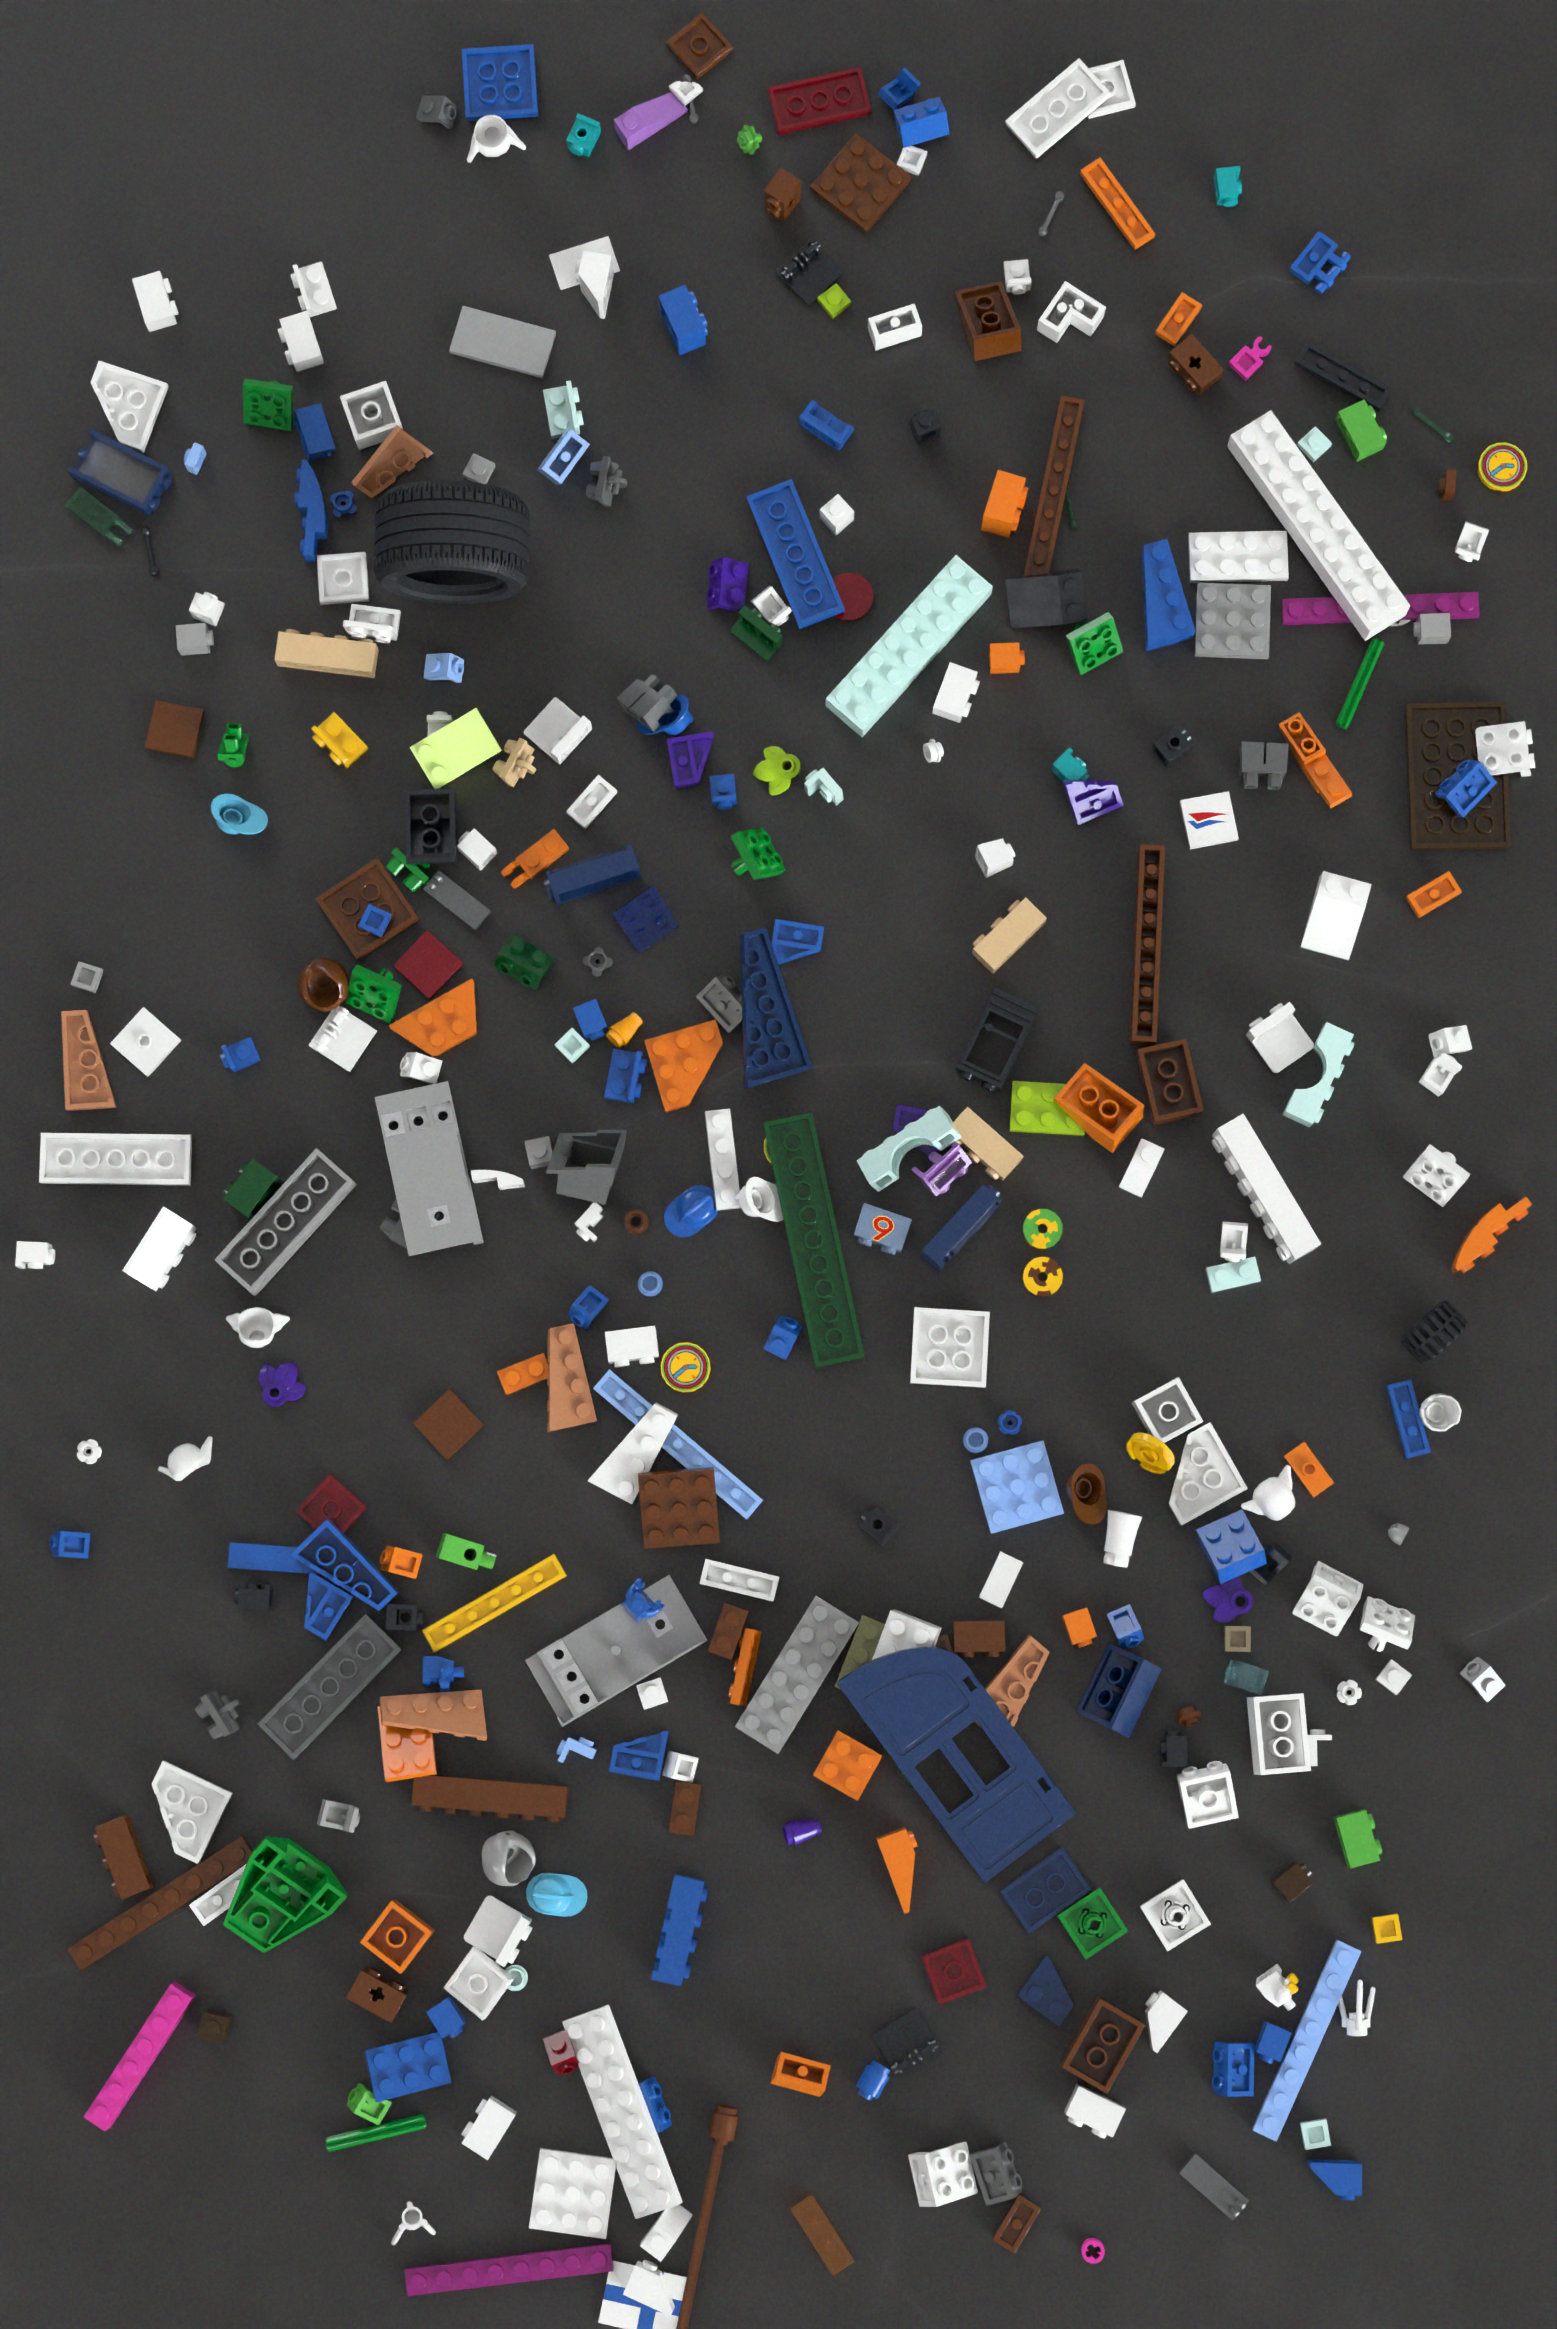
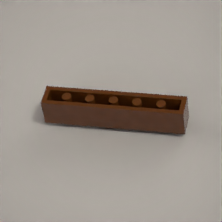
(490, 1796)

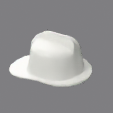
(760, 1199)

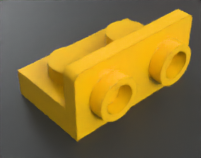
(340, 740)

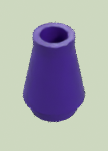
(800, 1831)

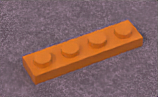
(1117, 203)

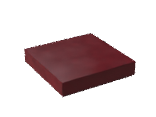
(428, 965)
(331, 1501)
(953, 1971)

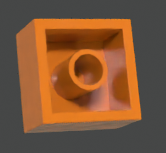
(1003, 503)
(847, 1765)
(397, 1936)

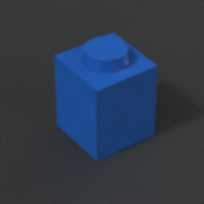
(591, 1020)
(447, 2018)
(1271, 2042)

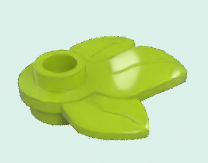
(773, 769)

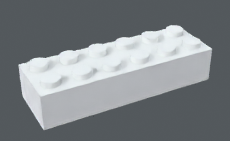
(1265, 1189)

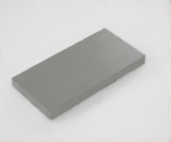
(502, 342)

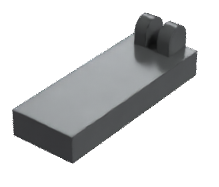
(456, 900)
(1213, 2186)

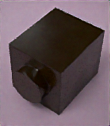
(1293, 1881)
(214, 2026)

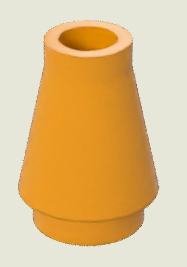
(622, 1031)

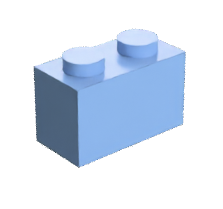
(563, 457)

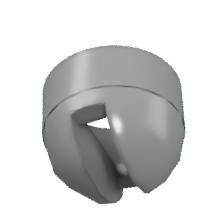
(1398, 1533)

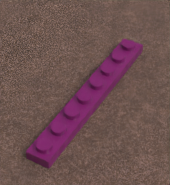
(1328, 611)
(509, 2269)

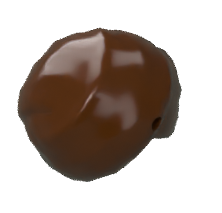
(323, 984)

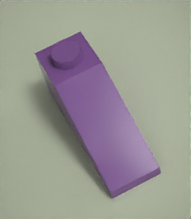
(648, 119)

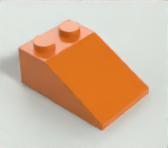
(1100, 1107)
(899, 1859)

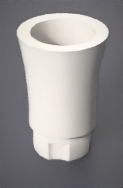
(1120, 1537)

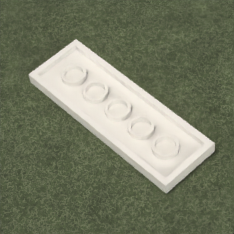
(115, 1159)

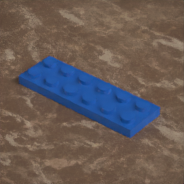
(795, 554)

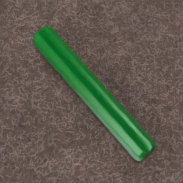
(1359, 683)
(375, 2132)

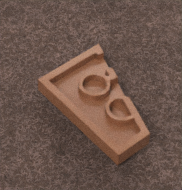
(393, 457)

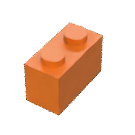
(800, 2074)

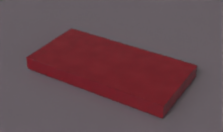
(819, 100)

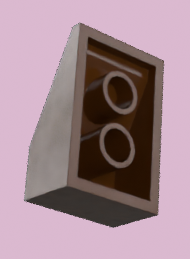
(988, 321)

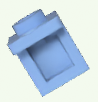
(444, 667)
(583, 1747)

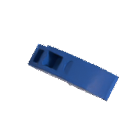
(310, 503)

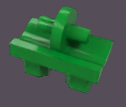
(233, 745)
(398, 864)

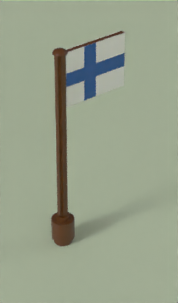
(628, 2313)

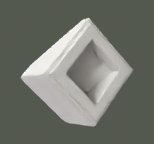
(680, 1766)

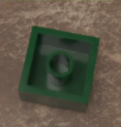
(251, 1188)

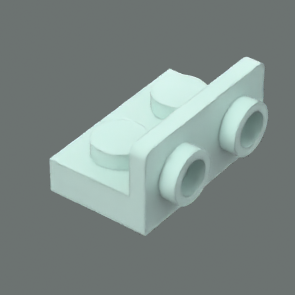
(562, 410)
(822, 780)

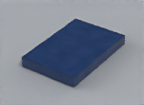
(1045, 1890)

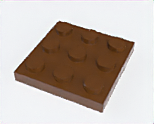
(860, 183)
(349, 899)
(678, 1507)

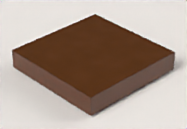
(699, 46)
(174, 729)
(448, 1424)

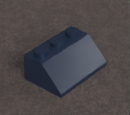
(1118, 1690)

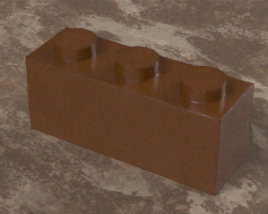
(123, 1857)

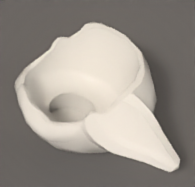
(492, 138)
(257, 1325)
(186, 1459)
(1273, 1497)

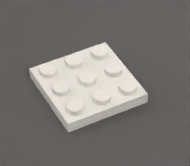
(949, 1347)
(572, 2193)

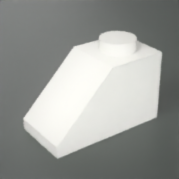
(994, 856)
(1141, 1167)
(1162, 2018)
(665, 2231)
(649, 2287)

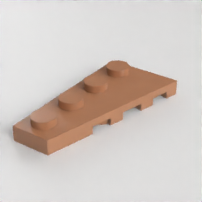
(84, 1071)
(569, 1391)
(1015, 1679)
(445, 1712)

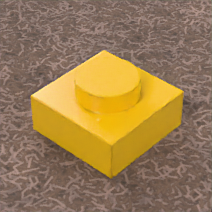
(1386, 1928)

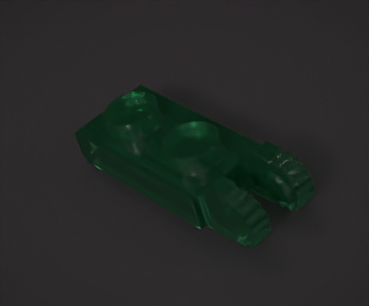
(96, 515)

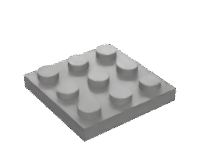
(1232, 620)

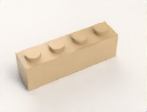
(326, 654)

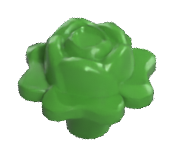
(749, 139)

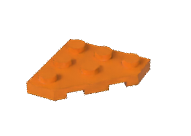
(682, 1061)

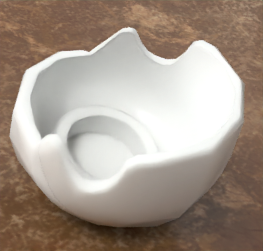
(1440, 1412)

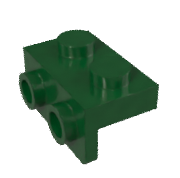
(756, 633)
(523, 961)

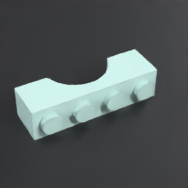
(1331, 1047)
(883, 1162)

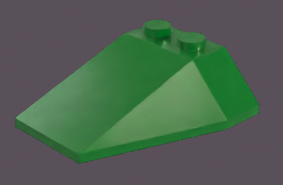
(281, 1894)

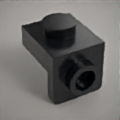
(1276, 1560)

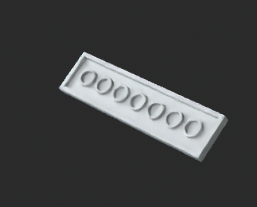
(622, 2112)

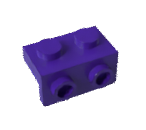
(727, 584)

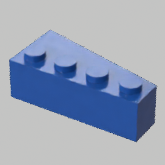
(1164, 602)
(338, 1559)
(678, 1930)

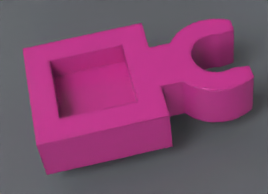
(1248, 359)

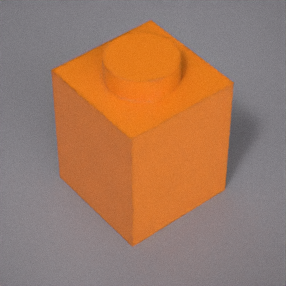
(1005, 658)
(1079, 1627)

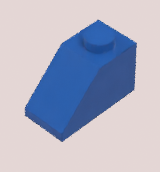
(1340, 2176)

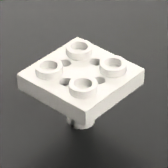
(1439, 1171)
(1386, 1624)
(1193, 1919)

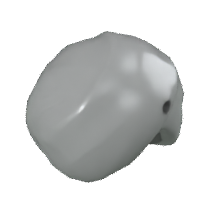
(508, 1858)

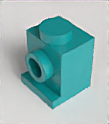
(587, 127)
(1227, 185)
(1070, 768)

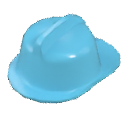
(237, 815)
(556, 1894)

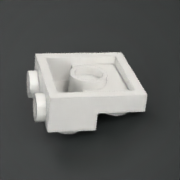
(1207, 1794)

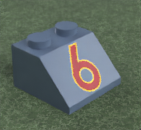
(882, 1229)

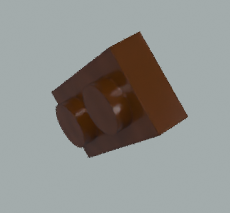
(684, 1808)
(1016, 2223)

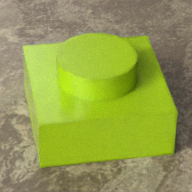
(834, 300)

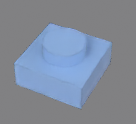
(194, 458)

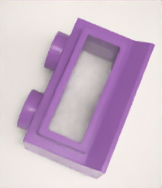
(945, 1169)

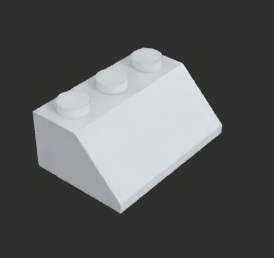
(160, 1249)
(1278, 1734)

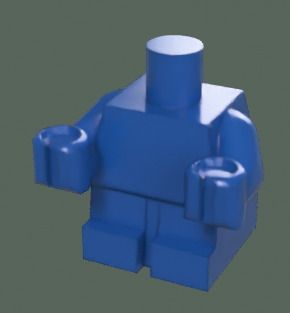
(637, 1604)
(440, 1671)

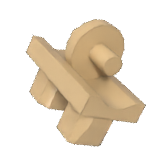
(518, 762)

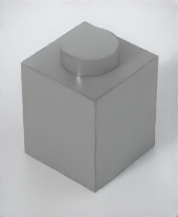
(1432, 628)
(194, 639)
(539, 1152)

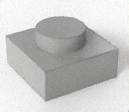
(478, 469)
(87, 977)

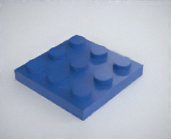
(500, 82)

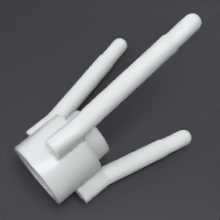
(1357, 2021)
(411, 2220)

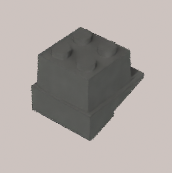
(587, 1163)

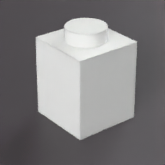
(836, 514)
(476, 848)

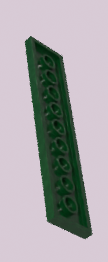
(813, 1240)

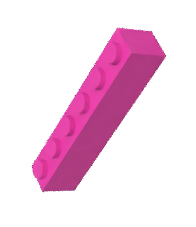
(140, 2056)

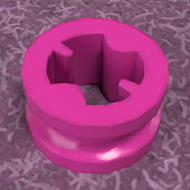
(1090, 2258)

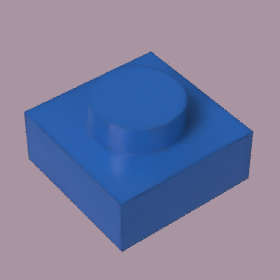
(375, 920)

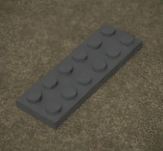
(329, 1686)

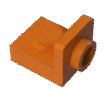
(400, 1561)

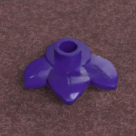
(281, 1380)
(1224, 1597)

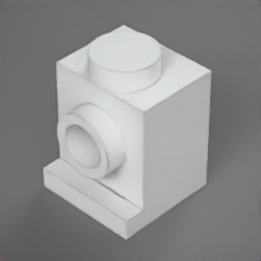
(206, 608)
(34, 1254)

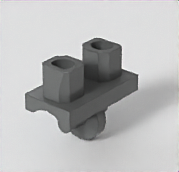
(608, 481)
(222, 1713)

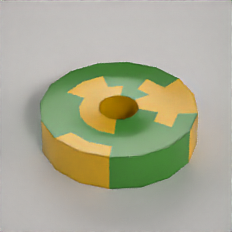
(1042, 1217)

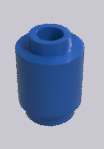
(873, 2080)

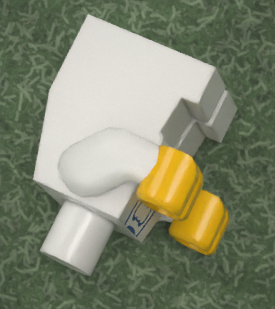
(1277, 1988)

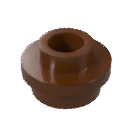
(636, 1213)
(1189, 1716)

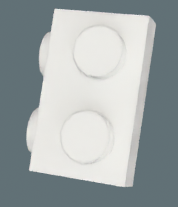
(373, 623)
(1505, 748)
(1279, 1038)
(498, 1930)

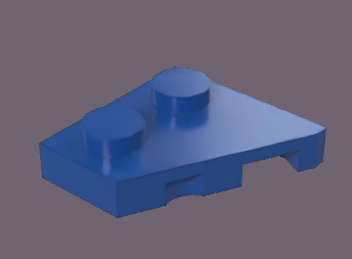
(795, 940)
(324, 1605)
(640, 1757)

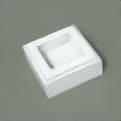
(912, 159)

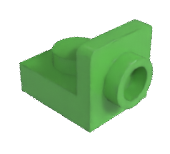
(362, 2104)

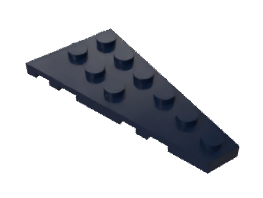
(770, 1029)

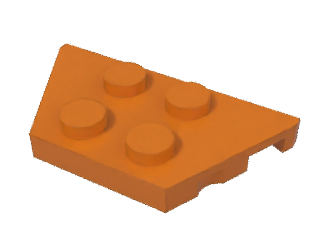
(442, 1021)

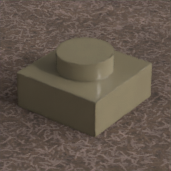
(1237, 1638)

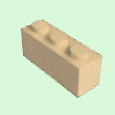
(1008, 934)
(986, 1145)

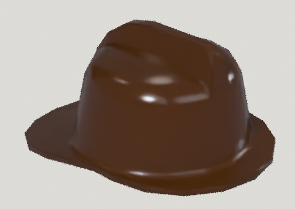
(1087, 1493)

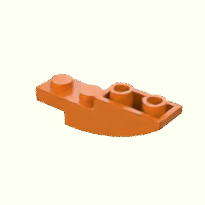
(1313, 760)
(1481, 1237)

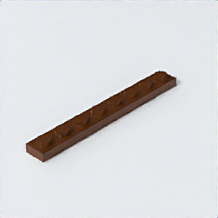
(1054, 486)
(160, 1903)

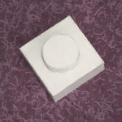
(1393, 1677)
(652, 1693)

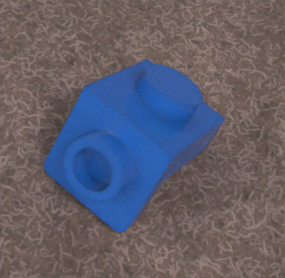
(900, 90)
(783, 1337)

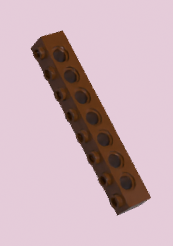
(1147, 945)

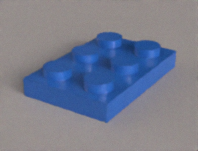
(407, 2066)

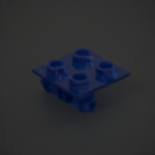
(645, 919)

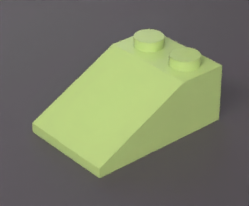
(455, 748)

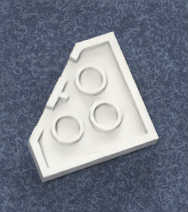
(129, 402)
(1203, 1476)
(189, 1809)

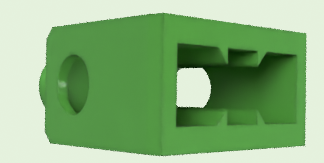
(453, 1549)

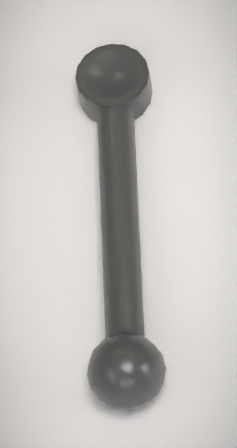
(693, 118)
(1059, 196)

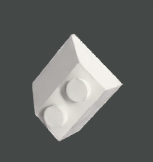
(595, 277)

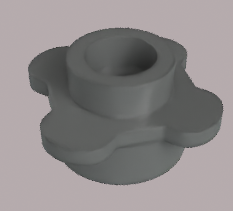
(597, 954)

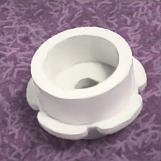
(933, 751)
(95, 1451)
(1342, 1692)

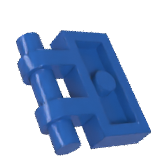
(1313, 258)

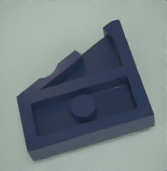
(1047, 1993)

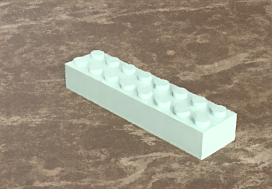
(908, 646)

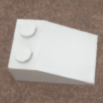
(1335, 915)

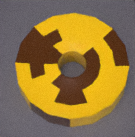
(1042, 1265)

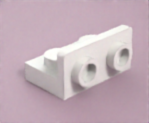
(314, 288)

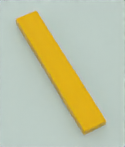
(494, 1603)

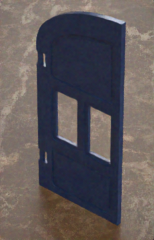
(919, 1703)

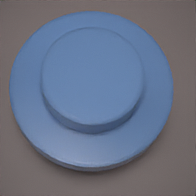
(650, 1283)
(975, 1440)

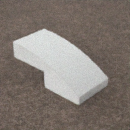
(504, 1179)

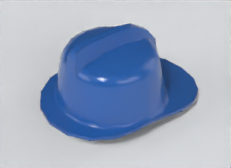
(673, 722)
(690, 1211)

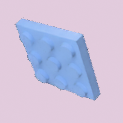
(1016, 1487)

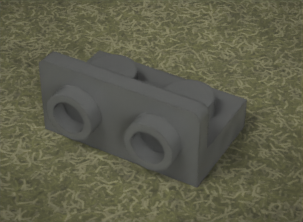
(723, 1001)
(996, 2174)

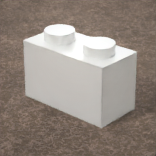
(154, 301)
(894, 327)
(301, 341)
(955, 693)
(632, 1345)
(1094, 2110)
(489, 2126)

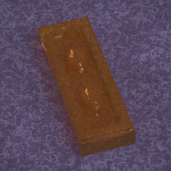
(822, 2234)

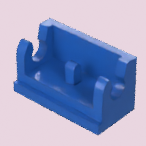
(825, 425)
(314, 432)

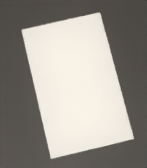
(565, 261)

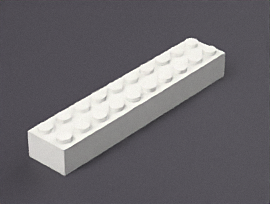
(1318, 525)

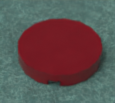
(855, 595)

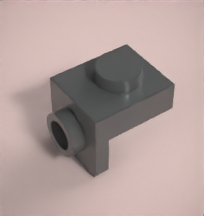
(437, 110)

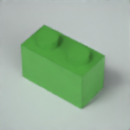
(1361, 430)
(1357, 1838)

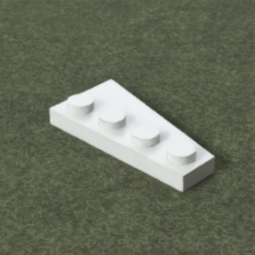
(635, 1454)

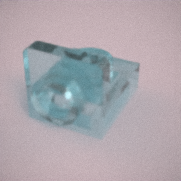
(1246, 1677)

